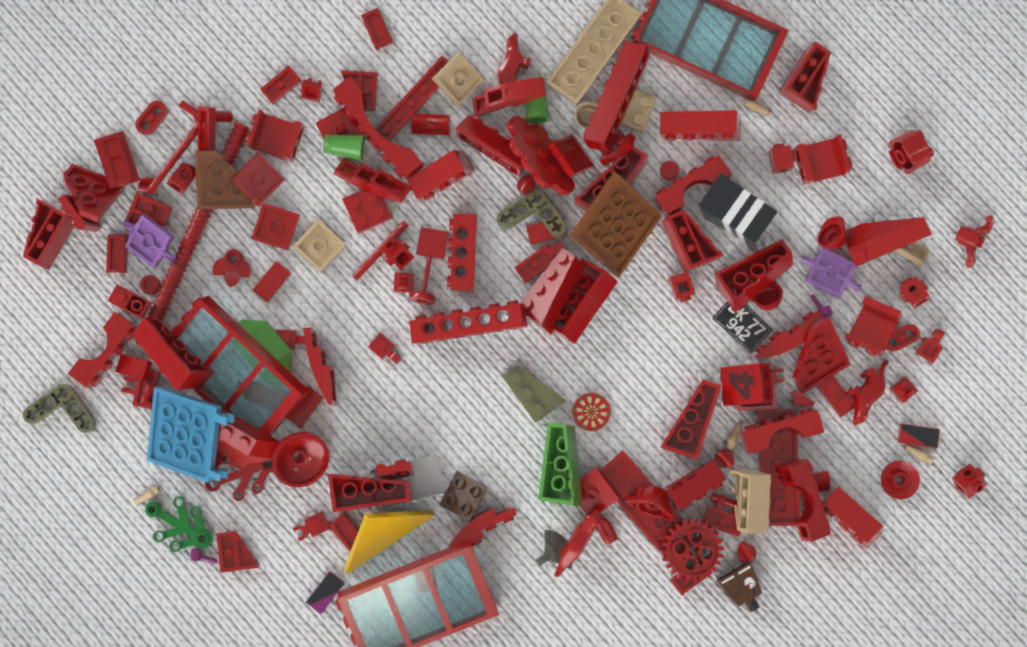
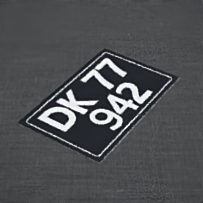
(743, 326)

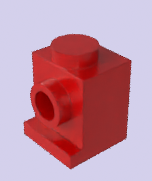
(685, 281)

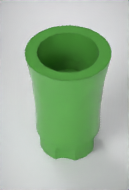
(537, 111)
(345, 145)

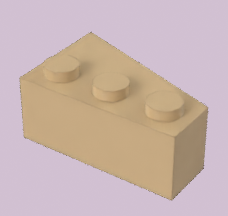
(753, 500)

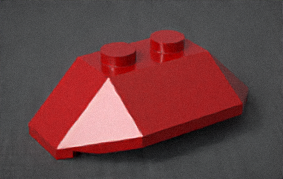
(244, 442)

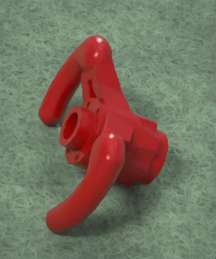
(973, 239)

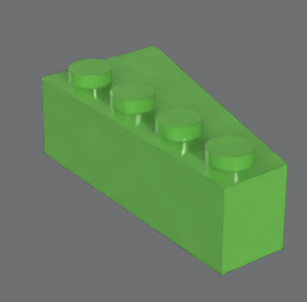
(560, 467)

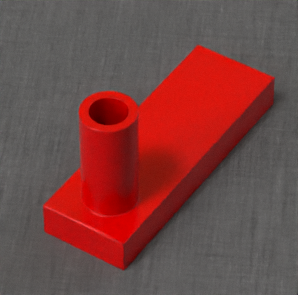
(206, 126)

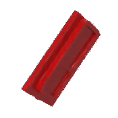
(116, 160)

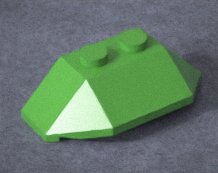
(270, 340)

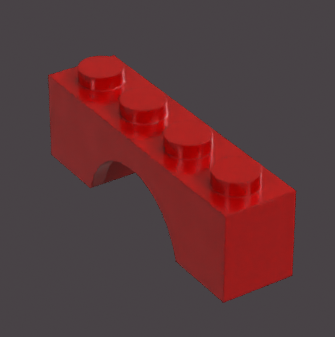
(671, 199)
(118, 332)
(758, 438)
(813, 521)

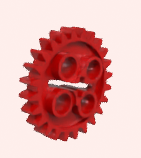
(706, 539)

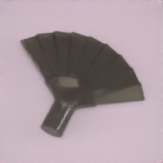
(553, 545)

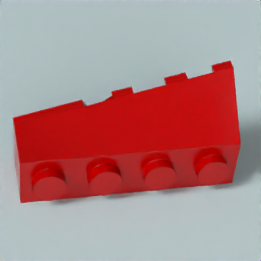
(364, 492)

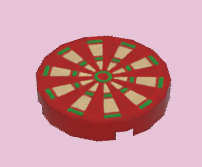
(591, 412)

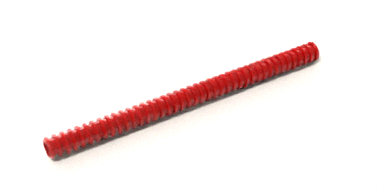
(193, 233)

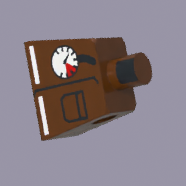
(741, 586)

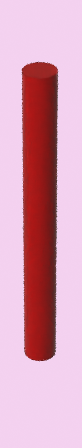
(377, 253)

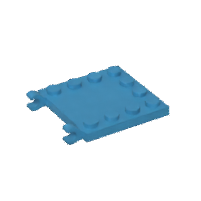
(186, 434)

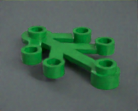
(182, 525)

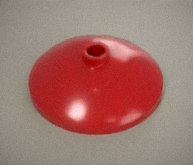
(306, 467)

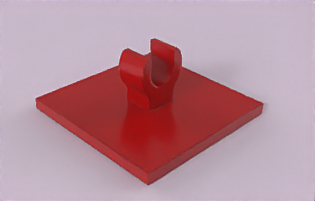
(338, 124)

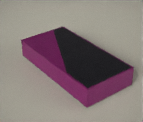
(325, 592)

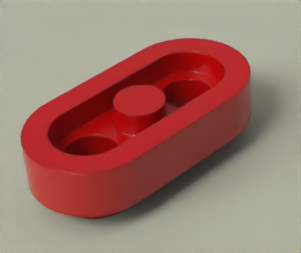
(149, 116)
(900, 338)

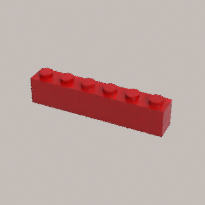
(616, 96)

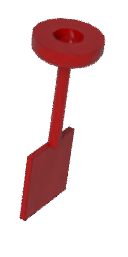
(431, 244)

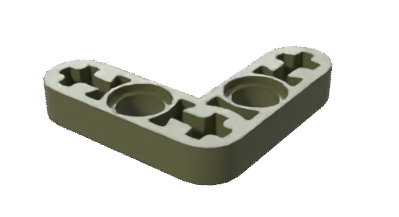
(537, 208)
(66, 403)

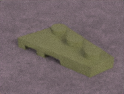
(532, 393)

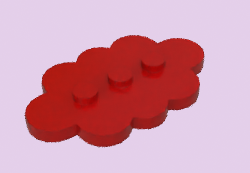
(531, 145)

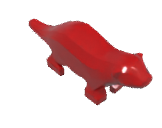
(513, 61)
(868, 393)
(578, 541)

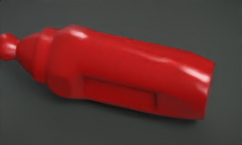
(606, 530)

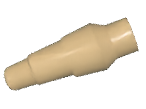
(756, 107)
(733, 438)
(920, 455)
(148, 494)

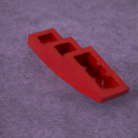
(375, 182)

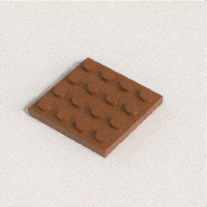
(616, 225)

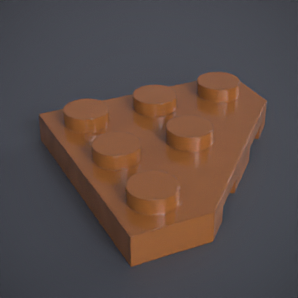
(215, 185)

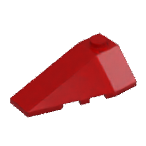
(879, 238)

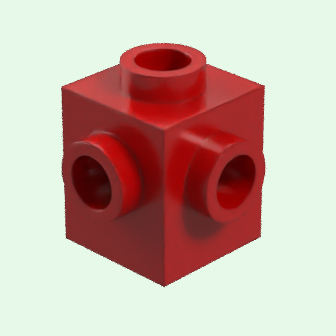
(397, 253)
(915, 298)
(969, 481)

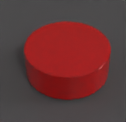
(669, 170)
(150, 284)

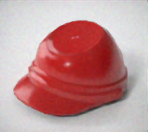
(832, 234)
(769, 298)

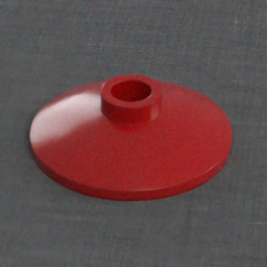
(909, 480)

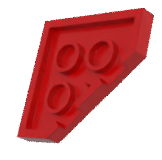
(90, 192)
(820, 356)

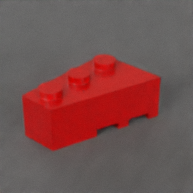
(806, 77)
(440, 174)
(47, 234)
(689, 242)
(695, 485)
(852, 517)

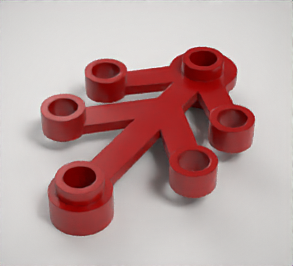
(246, 474)

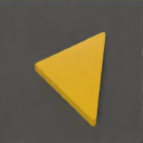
(380, 532)

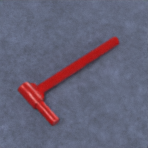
(179, 151)

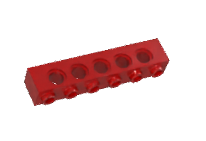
(516, 320)

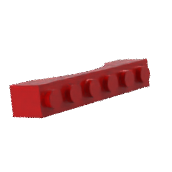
(402, 158)

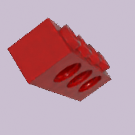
(468, 223)

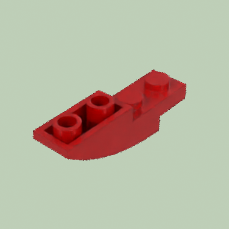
(509, 94)
(784, 342)
(484, 520)

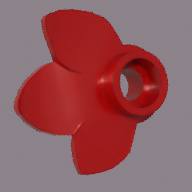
(231, 270)

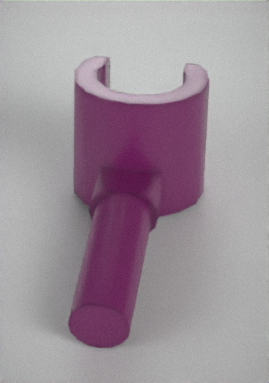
(825, 311)
(196, 556)

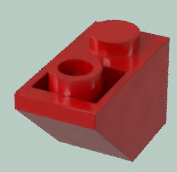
(129, 301)

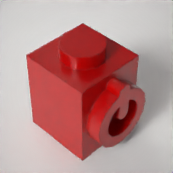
(182, 177)

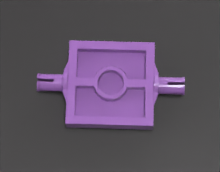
(149, 241)
(830, 273)

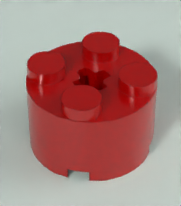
(910, 151)

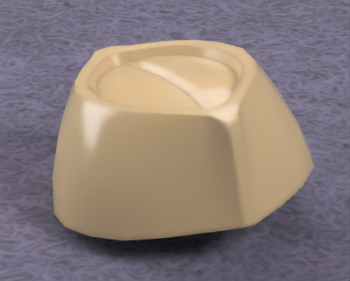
(584, 112)

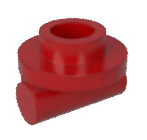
(144, 184)
(526, 185)
(724, 458)
(746, 552)

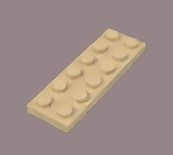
(593, 49)

